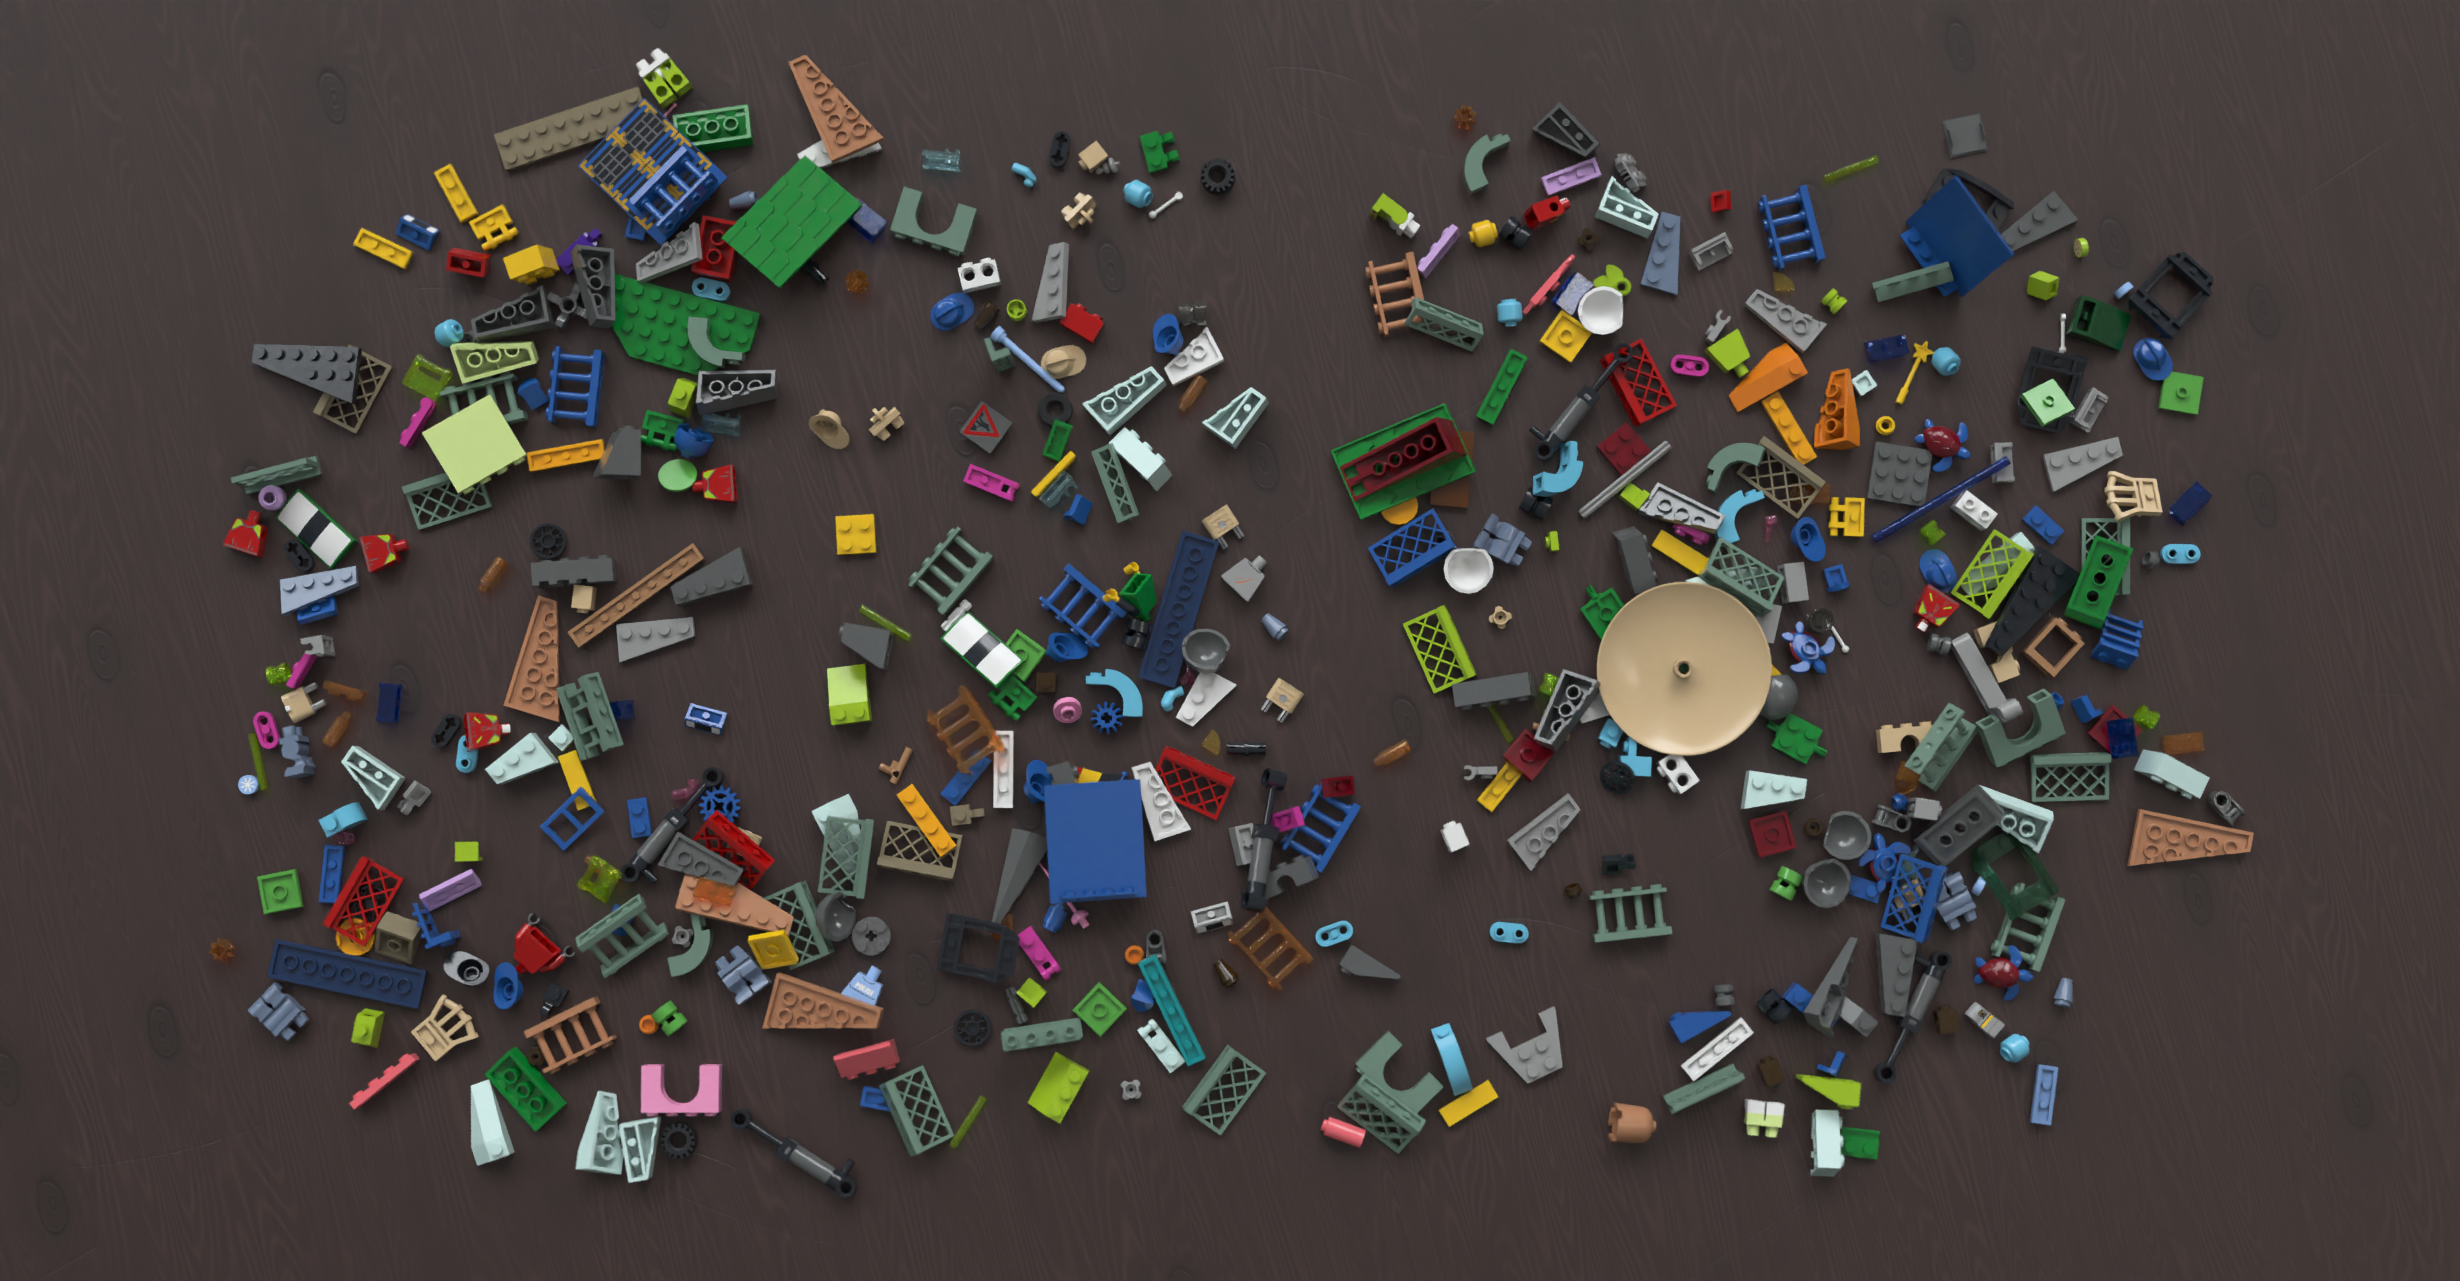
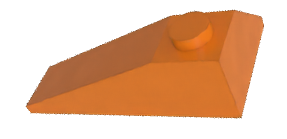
(1771, 374)
(1839, 417)

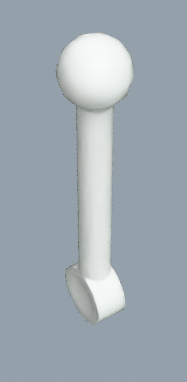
(1178, 196)
(2062, 318)
(1845, 649)

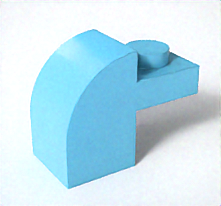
(1640, 765)
(343, 818)

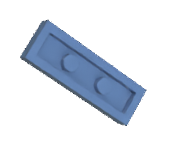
(2044, 1094)

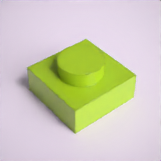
(1552, 541)

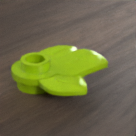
(1612, 279)

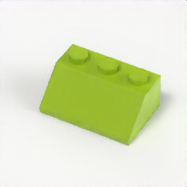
(1058, 1087)

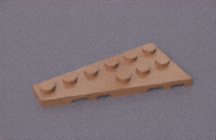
(836, 119)
(537, 666)
(2173, 838)
(746, 908)
(806, 1005)

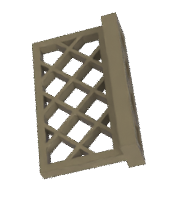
(326, 400)
(1795, 467)
(912, 866)

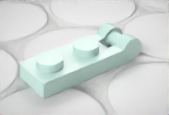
(1162, 1046)

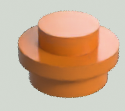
(1134, 954)
(648, 1025)

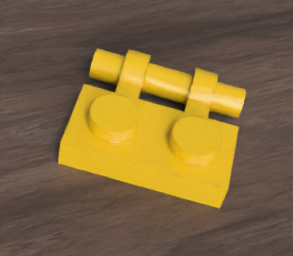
(491, 222)
(1853, 517)

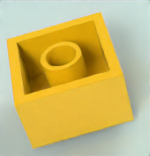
(531, 264)

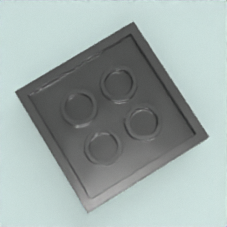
(1899, 474)

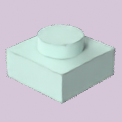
(1863, 383)
(561, 737)

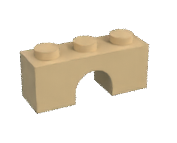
(2005, 665)
(1890, 738)

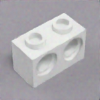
(979, 281)
(1974, 510)
(1681, 768)
(1454, 836)

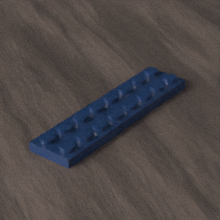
(1178, 608)
(347, 973)

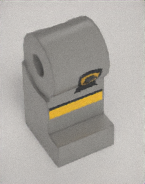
(1984, 1020)

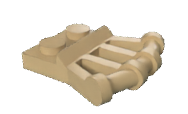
(2144, 493)
(435, 1038)

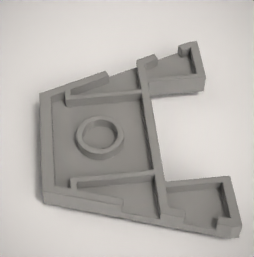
(1536, 1056)

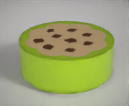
(2081, 247)

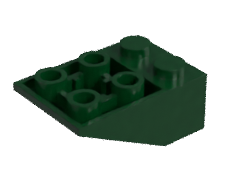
(2098, 323)

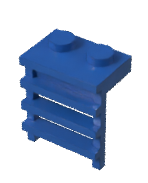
(2116, 649)
(433, 937)

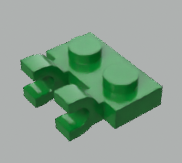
(1154, 152)

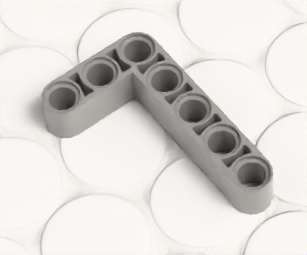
(1983, 680)

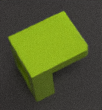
(2042, 285)
(1633, 496)
(467, 851)
(1031, 992)

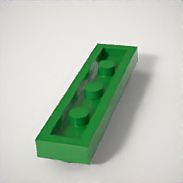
(1501, 387)

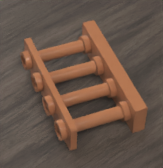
(1410, 282)
(555, 1025)

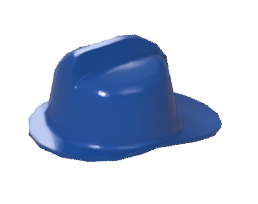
(952, 311)
(1167, 335)
(2153, 359)
(1808, 539)
(1938, 570)
(1066, 647)
(1036, 779)
(507, 986)

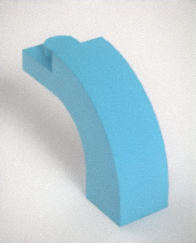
(1569, 471)
(1730, 508)
(1131, 696)
(1452, 1059)

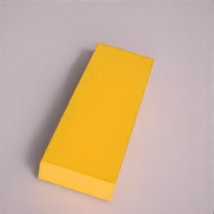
(456, 193)
(383, 248)
(1054, 474)
(1679, 552)
(576, 777)
(1499, 787)
(1468, 1103)

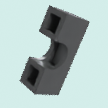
(1301, 870)

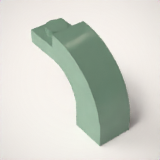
(1473, 172)
(700, 340)
(1730, 455)
(697, 953)

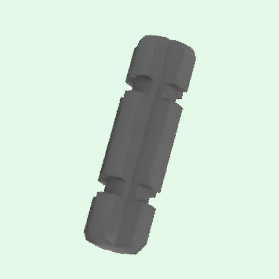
(1016, 1005)

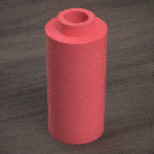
(1343, 1131)

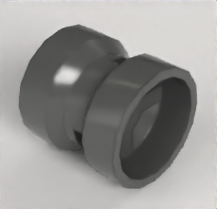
(1938, 644)
(1724, 994)

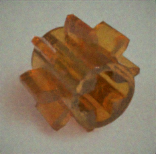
(1463, 111)
(856, 281)
(227, 949)

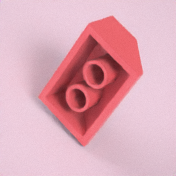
(867, 1059)

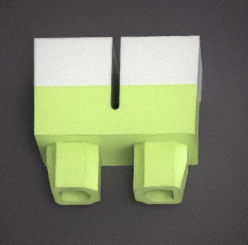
(1763, 1114)

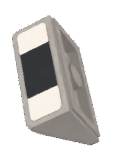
(1212, 917)

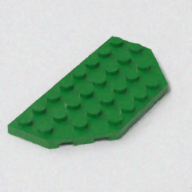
(655, 325)

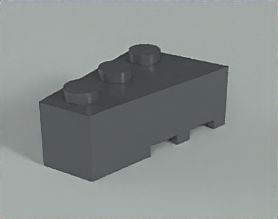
(1566, 131)
(1636, 559)

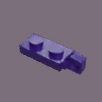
(586, 239)

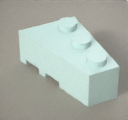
(1625, 210)
(1238, 417)
(1141, 458)
(2171, 773)
(374, 776)
(1770, 789)
(1826, 1143)
(639, 1147)

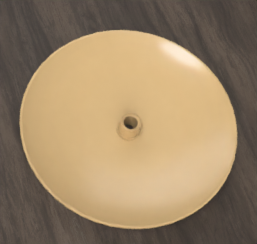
(1724, 676)

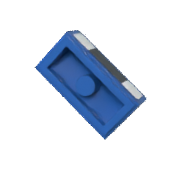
(417, 232)
(705, 719)

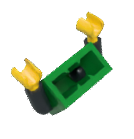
(1137, 595)

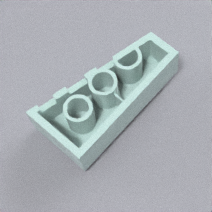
(1125, 399)
(2023, 819)

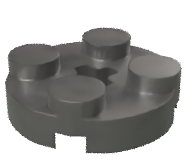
(863, 943)

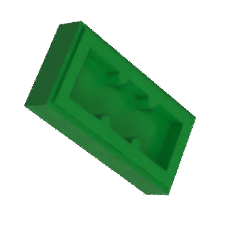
(1057, 440)

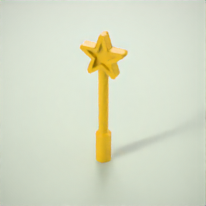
(1921, 354)

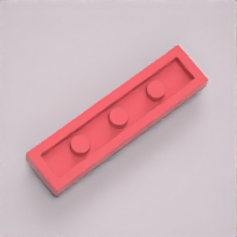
(378, 1084)

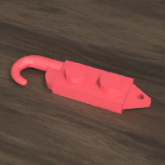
(1551, 284)

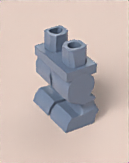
(1505, 546)
(295, 748)
(1956, 902)
(739, 971)
(282, 1015)

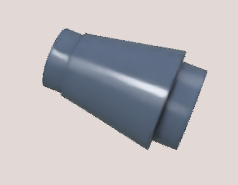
(744, 200)
(1275, 627)
(2064, 993)

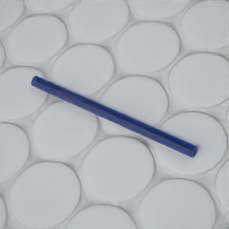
(1941, 499)

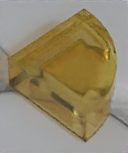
(1782, 282)
(1212, 742)

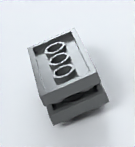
(1944, 850)

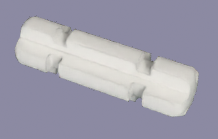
(956, 615)

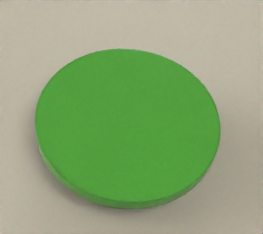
(677, 475)

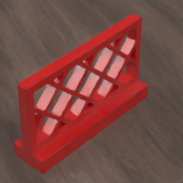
(1626, 393)
(1200, 768)
(738, 843)
(348, 894)

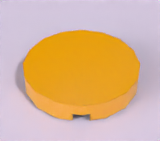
(1402, 513)
(348, 945)

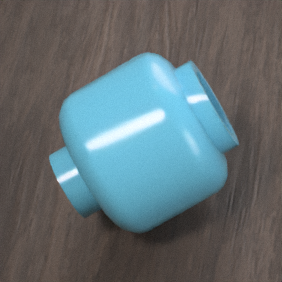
(1137, 193)
(1509, 312)
(449, 333)
(1946, 361)
(2014, 1048)

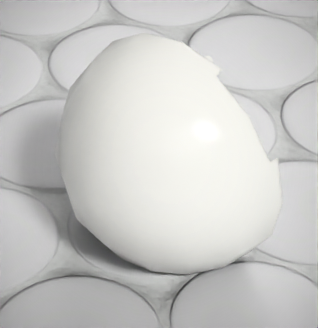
(1601, 310)
(1468, 569)

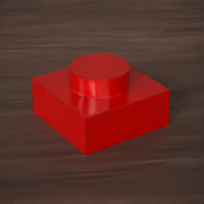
(1721, 201)

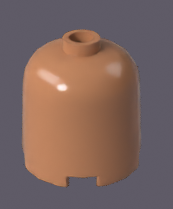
(1630, 1123)

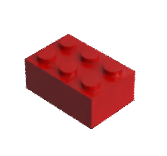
(717, 255)

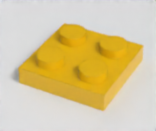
(1565, 336)
(855, 534)
(773, 949)

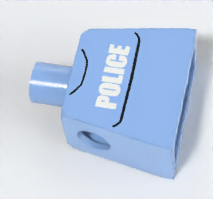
(865, 986)

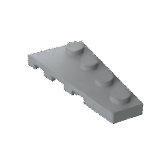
(2075, 462)
(649, 636)

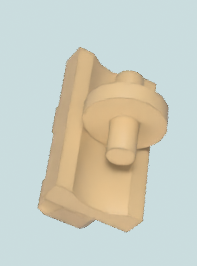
(1081, 212)
(879, 427)

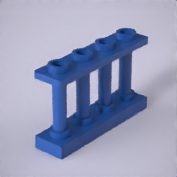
(662, 178)
(1805, 215)
(592, 397)
(1085, 588)
(1339, 827)

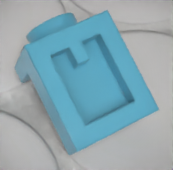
(1610, 734)

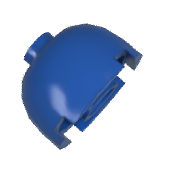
(692, 441)

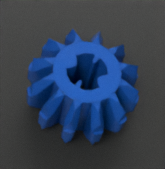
(1102, 722)

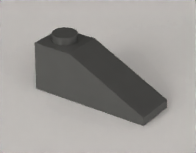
(1361, 964)
(1856, 1017)

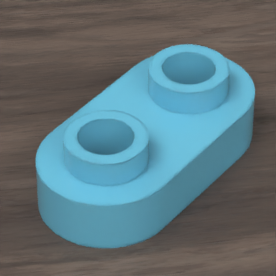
(710, 289)
(2180, 554)
(462, 755)
(1509, 931)
(1334, 933)

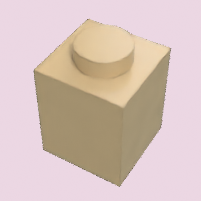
(1092, 157)
(583, 598)

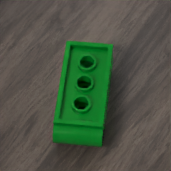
(2079, 606)

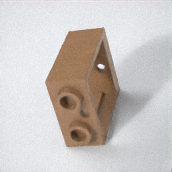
(2041, 663)

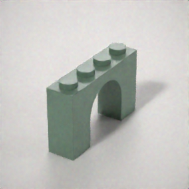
(954, 239)
(2045, 727)
(1373, 1063)

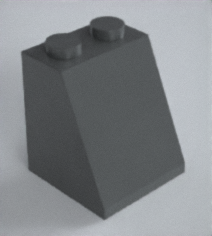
(621, 456)
(869, 642)

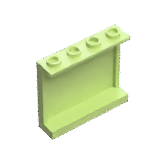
(474, 445)

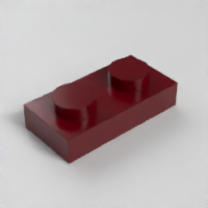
(1338, 786)

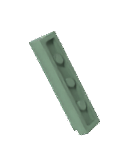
(1913, 281)
(1452, 321)
(1002, 358)
(1112, 484)

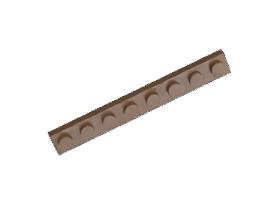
(636, 595)

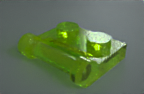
(423, 383)
(605, 882)

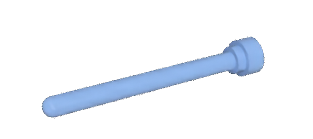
(1000, 336)

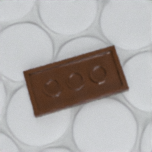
(1456, 493)

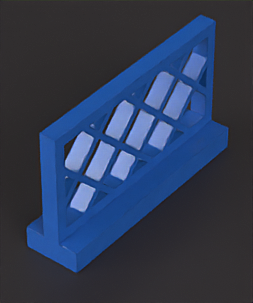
(1416, 564)
(1928, 907)

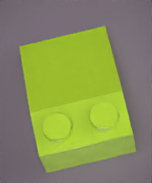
(848, 695)
(1841, 1091)

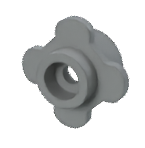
(687, 935)
(1128, 1094)

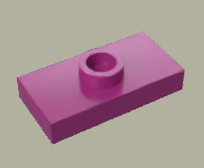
(300, 670)

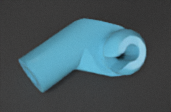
(1026, 172)
(1169, 697)

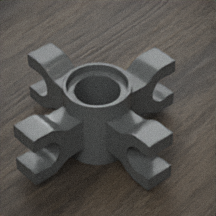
(563, 319)

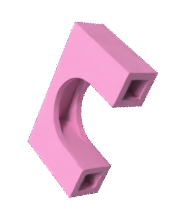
(655, 1099)

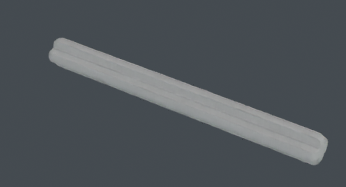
(1626, 478)

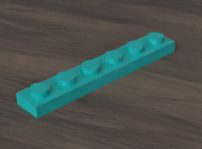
(1171, 1009)

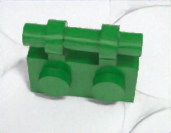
(661, 424)
(1017, 693)

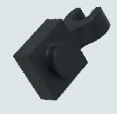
(1615, 863)
(554, 996)

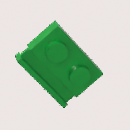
(1859, 1142)

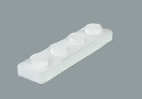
(1004, 772)
(1717, 1049)

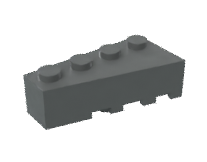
(596, 282)
(515, 318)
(734, 389)
(1494, 690)

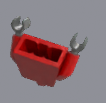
(535, 950)

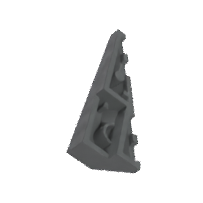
(1022, 858)
(1830, 994)

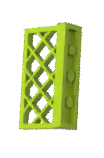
(2003, 586)
(1455, 643)

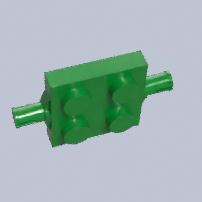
(1601, 609)
(1796, 738)

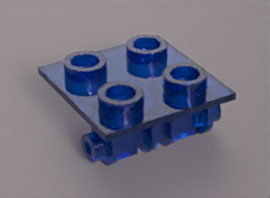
(2122, 738)

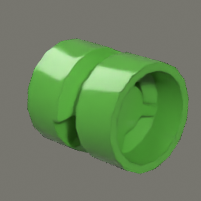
(1790, 877)
(664, 1013)

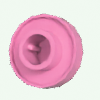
(1067, 710)

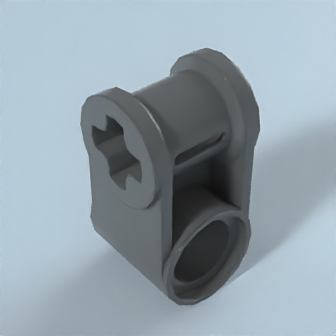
(2228, 810)
(1890, 819)
(1157, 949)

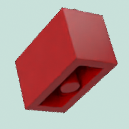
(468, 262)
(1082, 323)

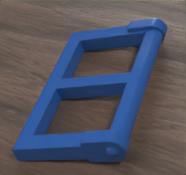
(563, 809)

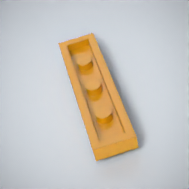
(1788, 428)
(565, 455)
(926, 820)

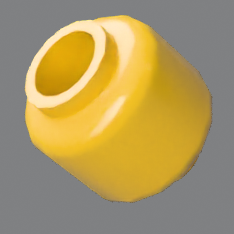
(1483, 233)

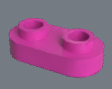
(1689, 365)
(1697, 536)
(265, 731)

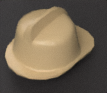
(1064, 361)
(829, 429)

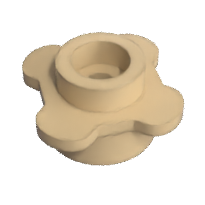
(1500, 612)

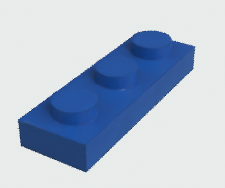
(962, 782)

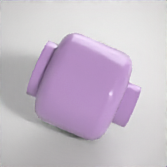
(272, 498)

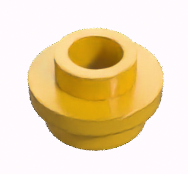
(1890, 422)

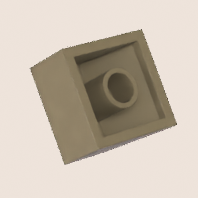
(397, 937)

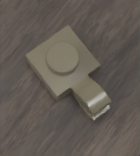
(963, 815)

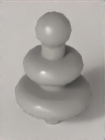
(1106, 167)

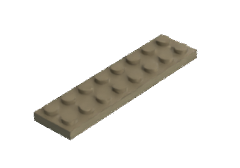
(565, 130)

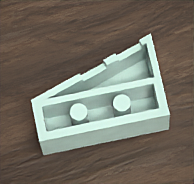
(522, 759)

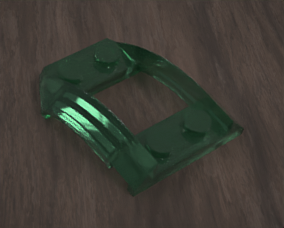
(2028, 897)

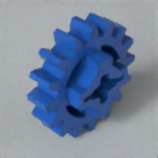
(730, 798)

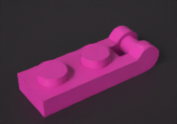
(418, 422)
(990, 482)
(1287, 819)
(1038, 952)

